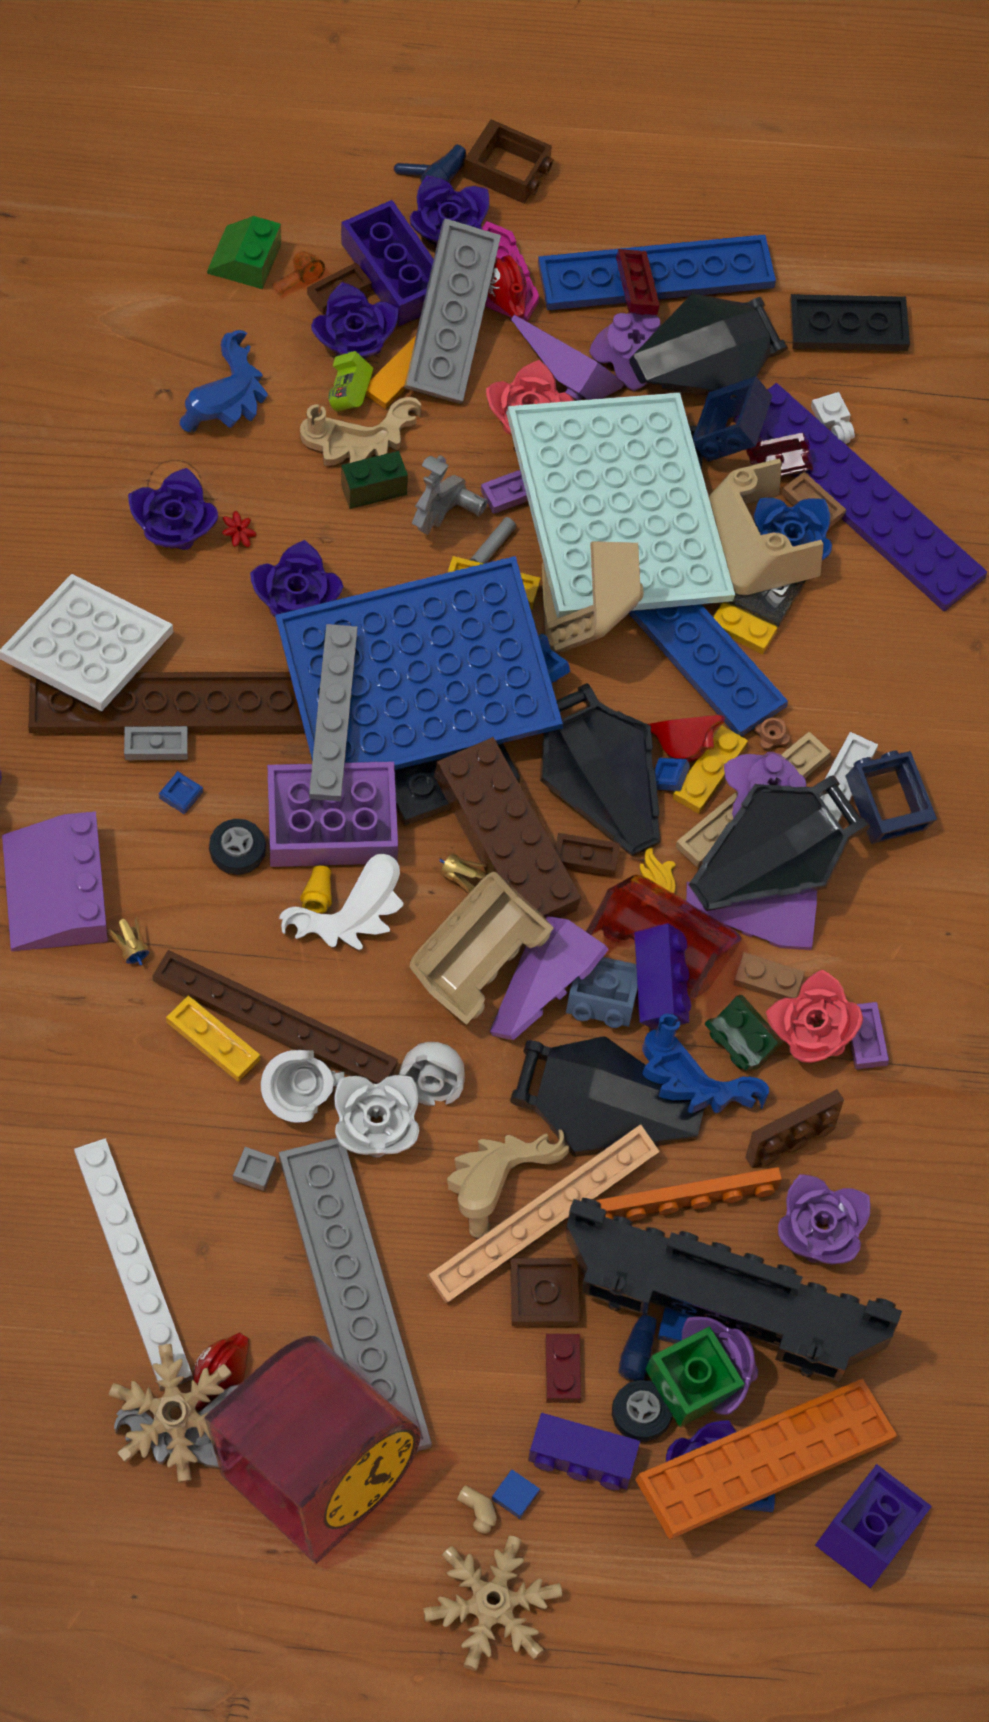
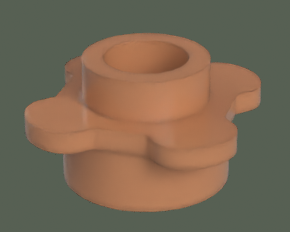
(773, 725)

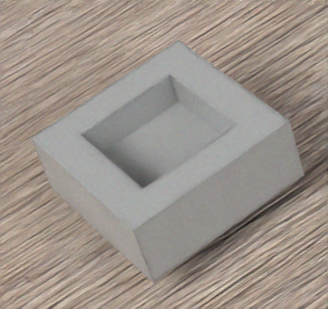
(254, 1168)

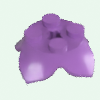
(618, 344)
(764, 769)
(843, 1211)
(738, 1350)

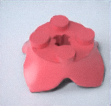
(531, 386)
(819, 999)

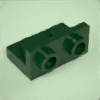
(744, 1034)

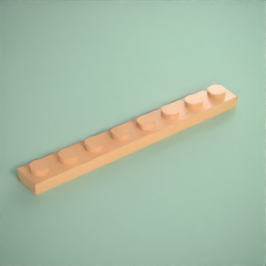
(542, 1214)

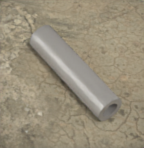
(494, 541)

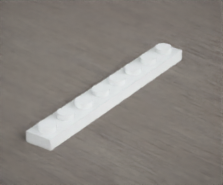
(130, 1254)

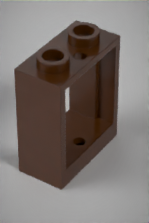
(517, 143)

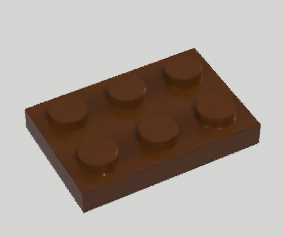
(794, 1129)

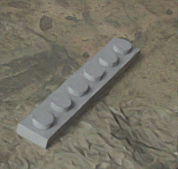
(333, 713)

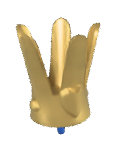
(455, 866)
(133, 949)

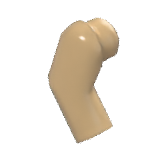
(482, 1507)

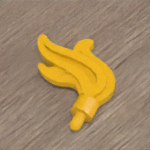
(658, 872)

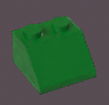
(247, 251)
(694, 1376)

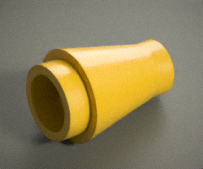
(317, 891)

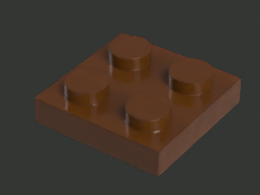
(544, 1292)

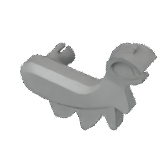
(443, 496)
(202, 1446)

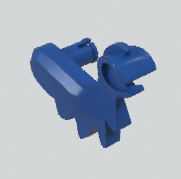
(230, 395)

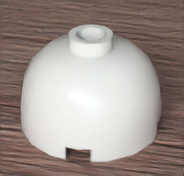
(436, 1072)

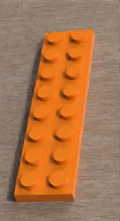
(765, 1458)

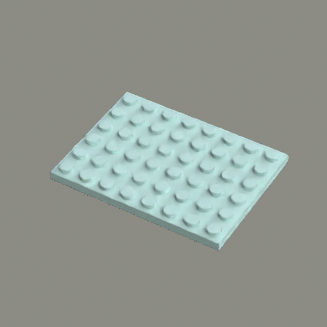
(620, 476)

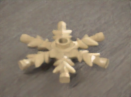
(162, 1410)
(492, 1614)

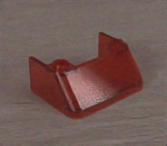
(643, 904)

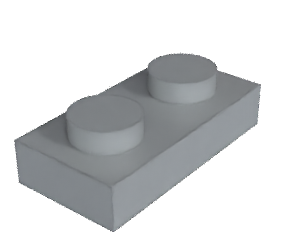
(156, 743)

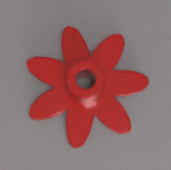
(238, 529)

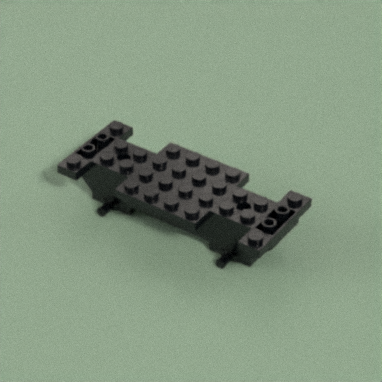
(697, 1279)

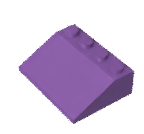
(332, 831)
(55, 883)

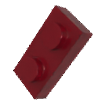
(562, 1368)

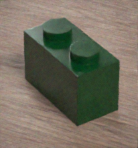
(374, 479)

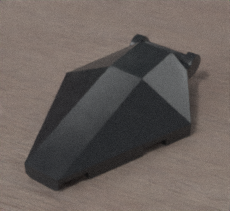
(708, 345)
(604, 770)
(777, 846)
(599, 1096)

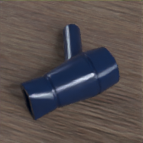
(443, 168)
(638, 1349)

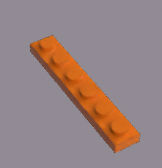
(694, 1194)

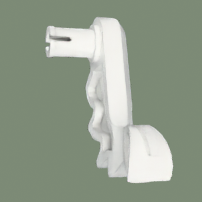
(360, 914)

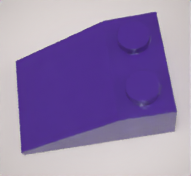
(873, 1526)

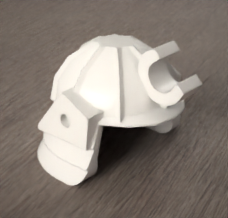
(297, 1084)

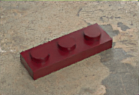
(637, 282)

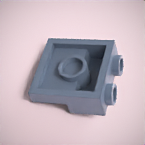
(605, 993)

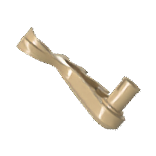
(352, 441)
(484, 1172)

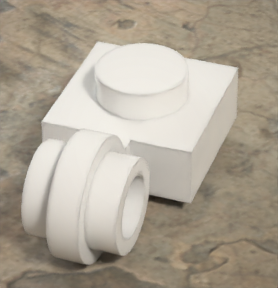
(833, 413)

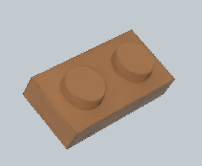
(804, 488)
(768, 977)

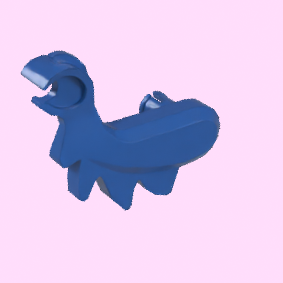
(684, 1078)

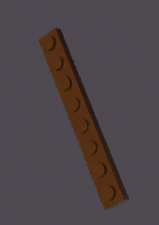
(273, 1018)

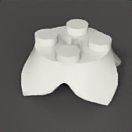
(392, 1099)

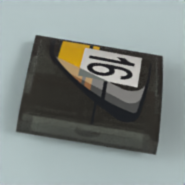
(769, 605)

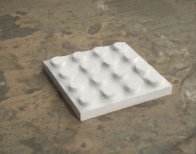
(86, 642)

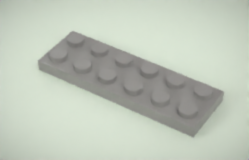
(452, 311)

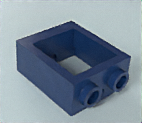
(751, 405)
(922, 812)

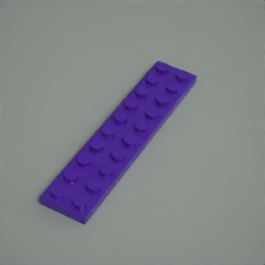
(876, 507)

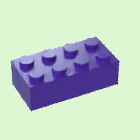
(390, 257)

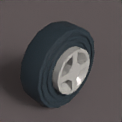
(239, 835)
(645, 1399)

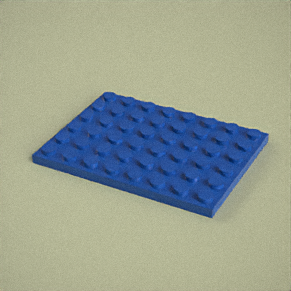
(432, 665)

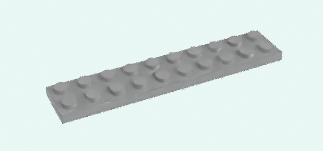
(349, 1273)

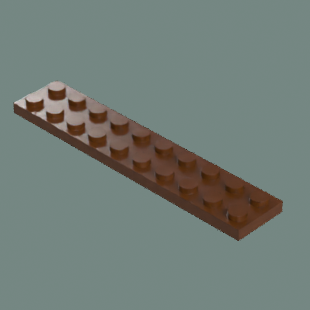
(174, 699)

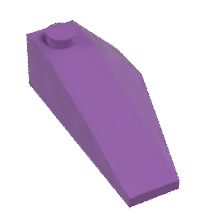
(570, 367)
(783, 921)
(544, 975)

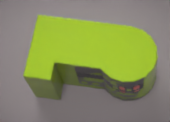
(350, 381)

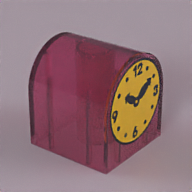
(311, 1444)

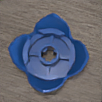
(805, 521)

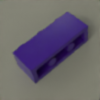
(661, 974)
(583, 1452)

